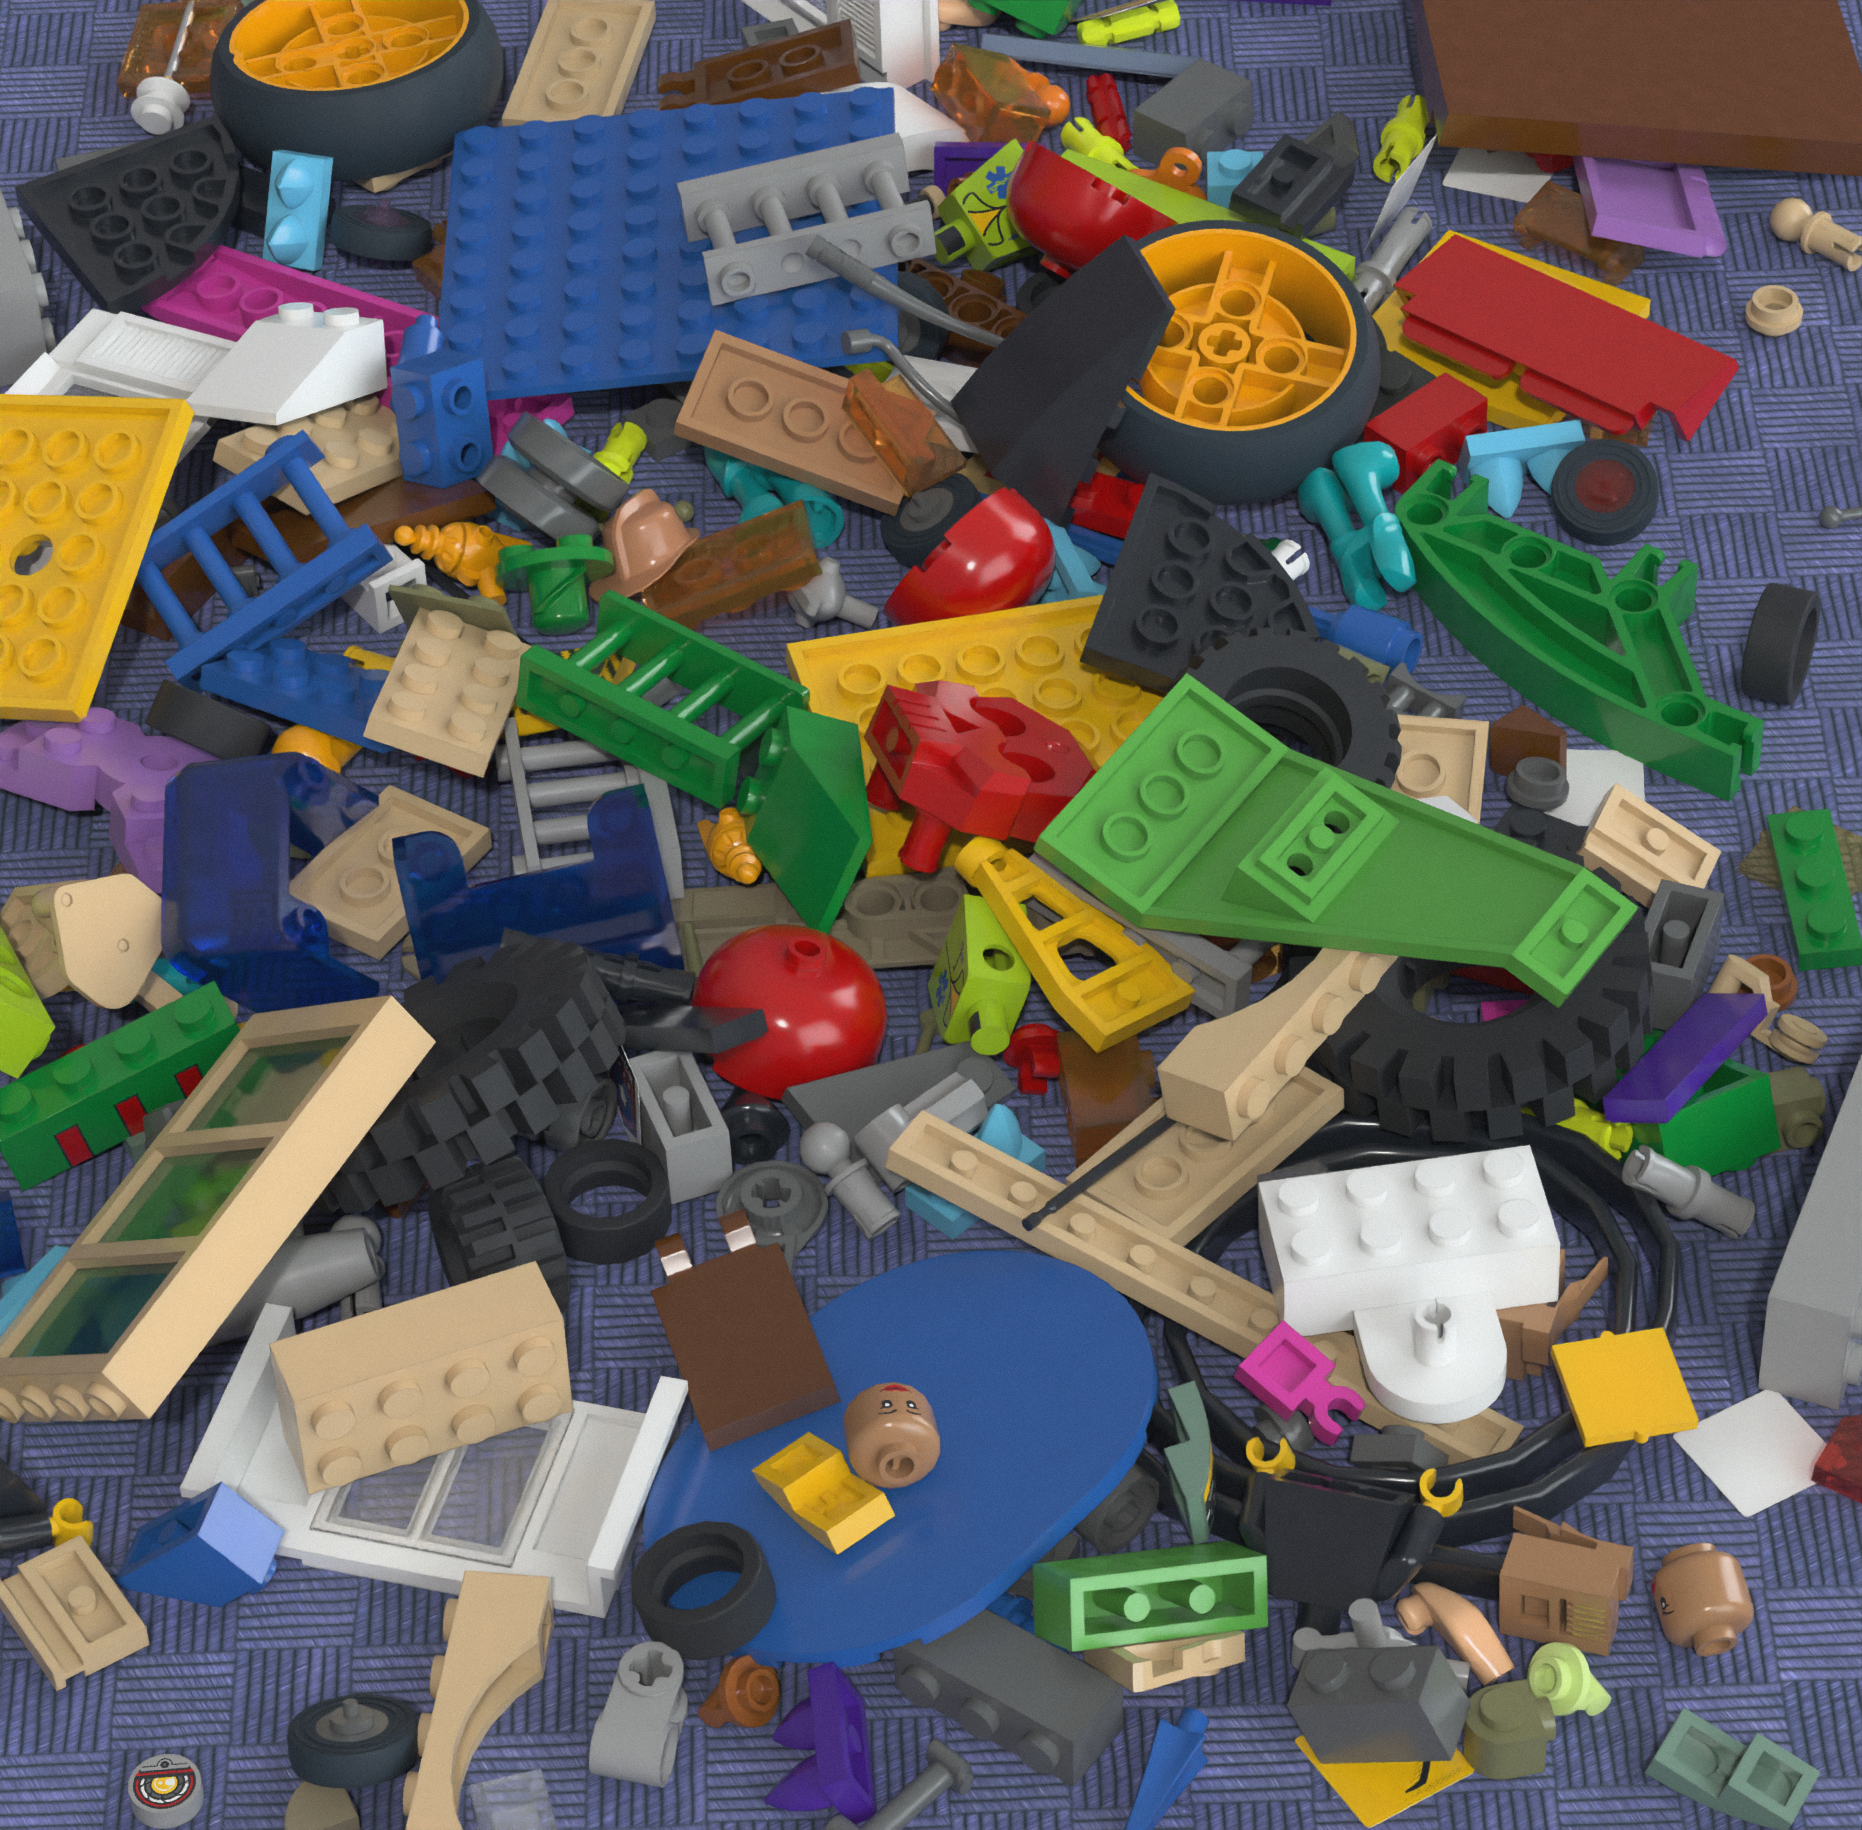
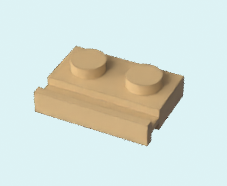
(1644, 846)
(70, 1613)

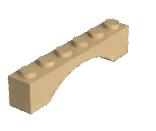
(1239, 1062)
(493, 1655)

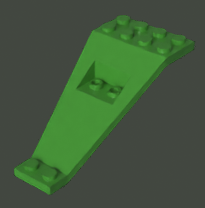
(1211, 810)

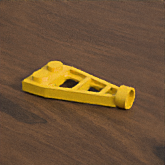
(1101, 1008)

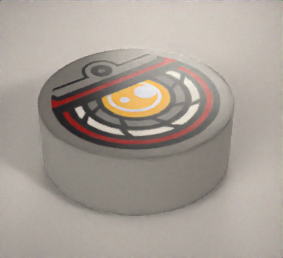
(165, 1791)

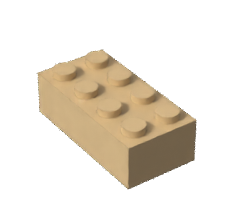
(422, 1377)

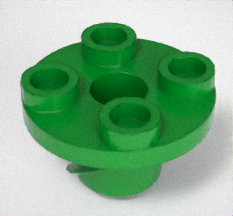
(555, 580)

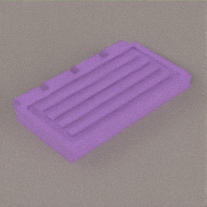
(1650, 204)

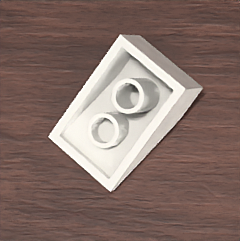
(295, 366)

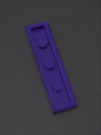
(1684, 1058)

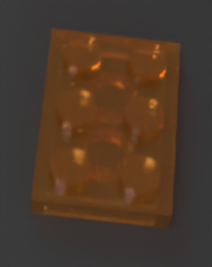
(738, 567)

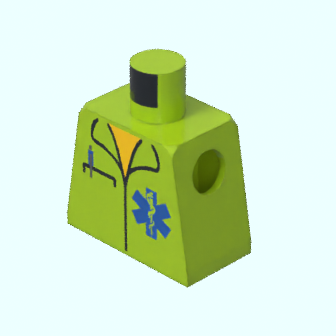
(979, 217)
(977, 995)

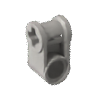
(642, 1717)

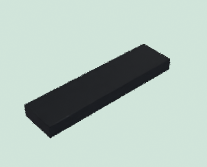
(690, 1027)

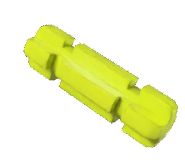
(1129, 24)

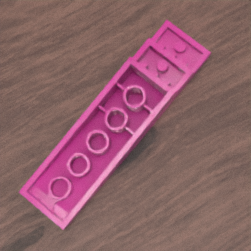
(242, 288)

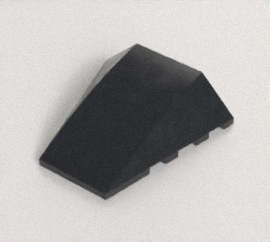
(1062, 376)

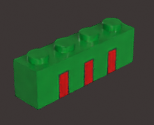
(110, 1085)

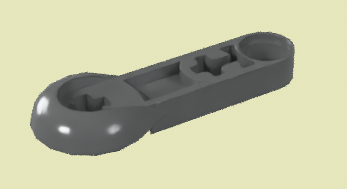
(799, 1209)

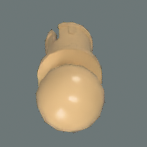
(1794, 221)

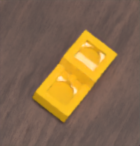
(822, 1494)

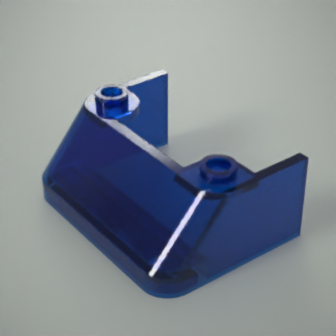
(229, 879)

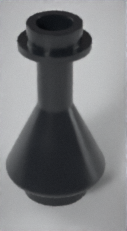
(753, 1126)

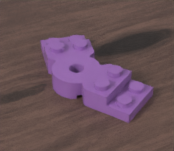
(103, 764)

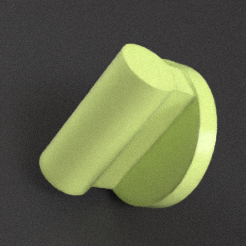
(1565, 1679)

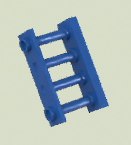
(300, 588)

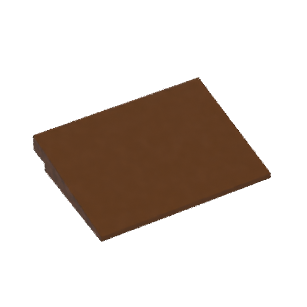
(1646, 80)

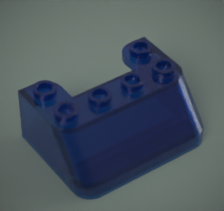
(599, 903)

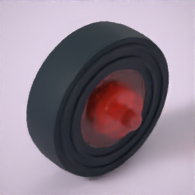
(1605, 492)

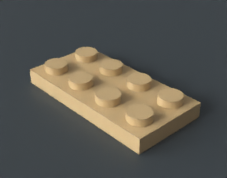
(581, 60)
(354, 436)
(448, 692)
(1194, 1176)

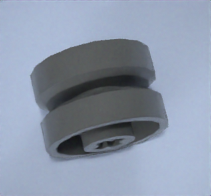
(548, 489)

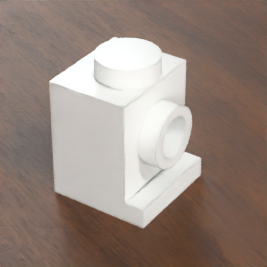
(370, 595)

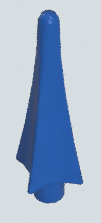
(1170, 1767)

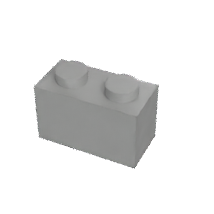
(682, 1124)

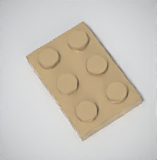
(356, 875)

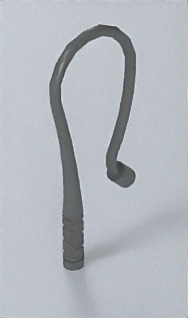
(878, 286)

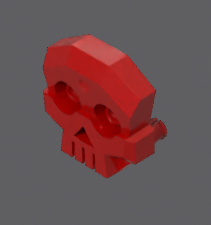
(969, 766)

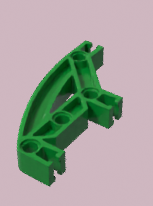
(1573, 639)

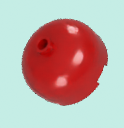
(1072, 210)
(988, 563)
(817, 1002)

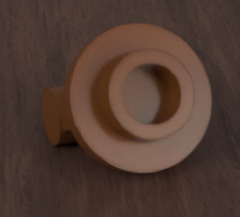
(744, 1695)

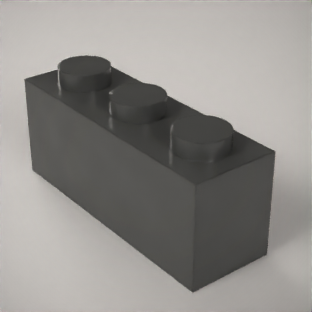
(1015, 1693)

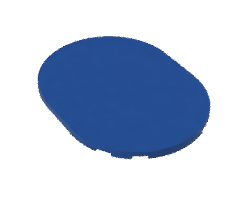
(1038, 1419)

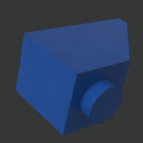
(203, 1550)

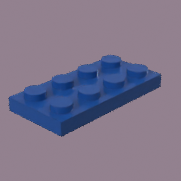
(301, 687)

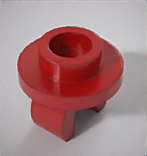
(1035, 1055)

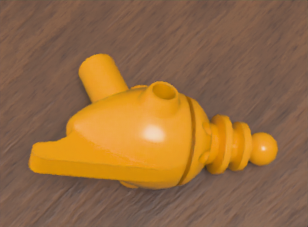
(461, 552)
(728, 848)

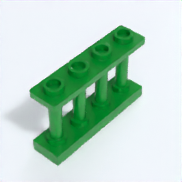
(641, 731)

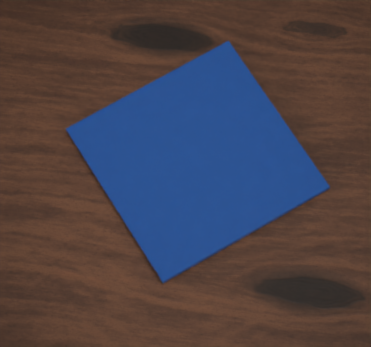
(578, 259)

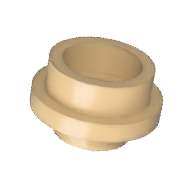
(1774, 311)

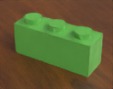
(1150, 1595)

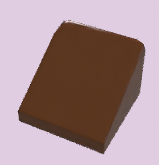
(1525, 735)

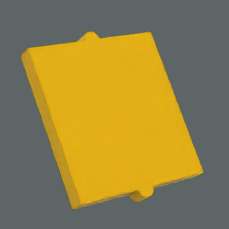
(1624, 1387)

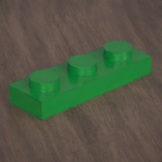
(1814, 890)

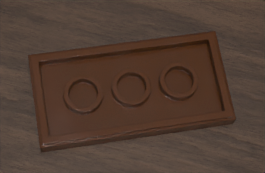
(381, 508)

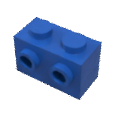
(441, 433)

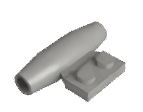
(306, 1276)

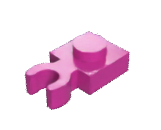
(1293, 1376)

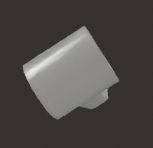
(952, 1100)

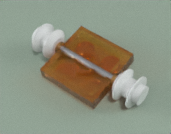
(171, 58)

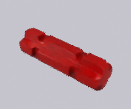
(1108, 109)

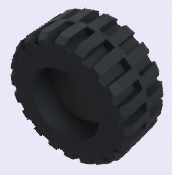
(1309, 693)

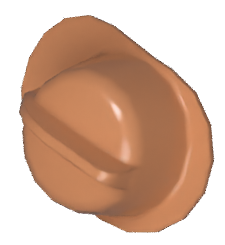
(644, 542)

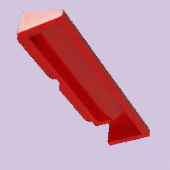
(1560, 340)

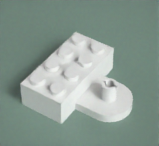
(1415, 1269)

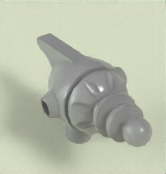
(827, 597)

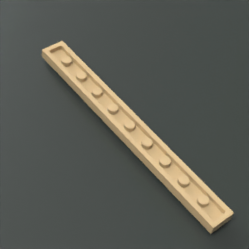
(1148, 1267)

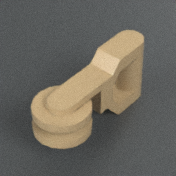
(1796, 1037)

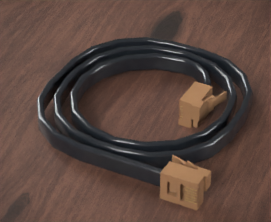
(1553, 1578)

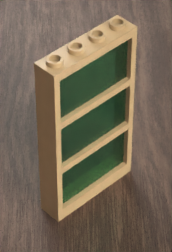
(205, 1210)

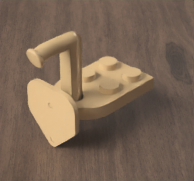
(92, 937)

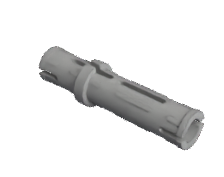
(1378, 274)

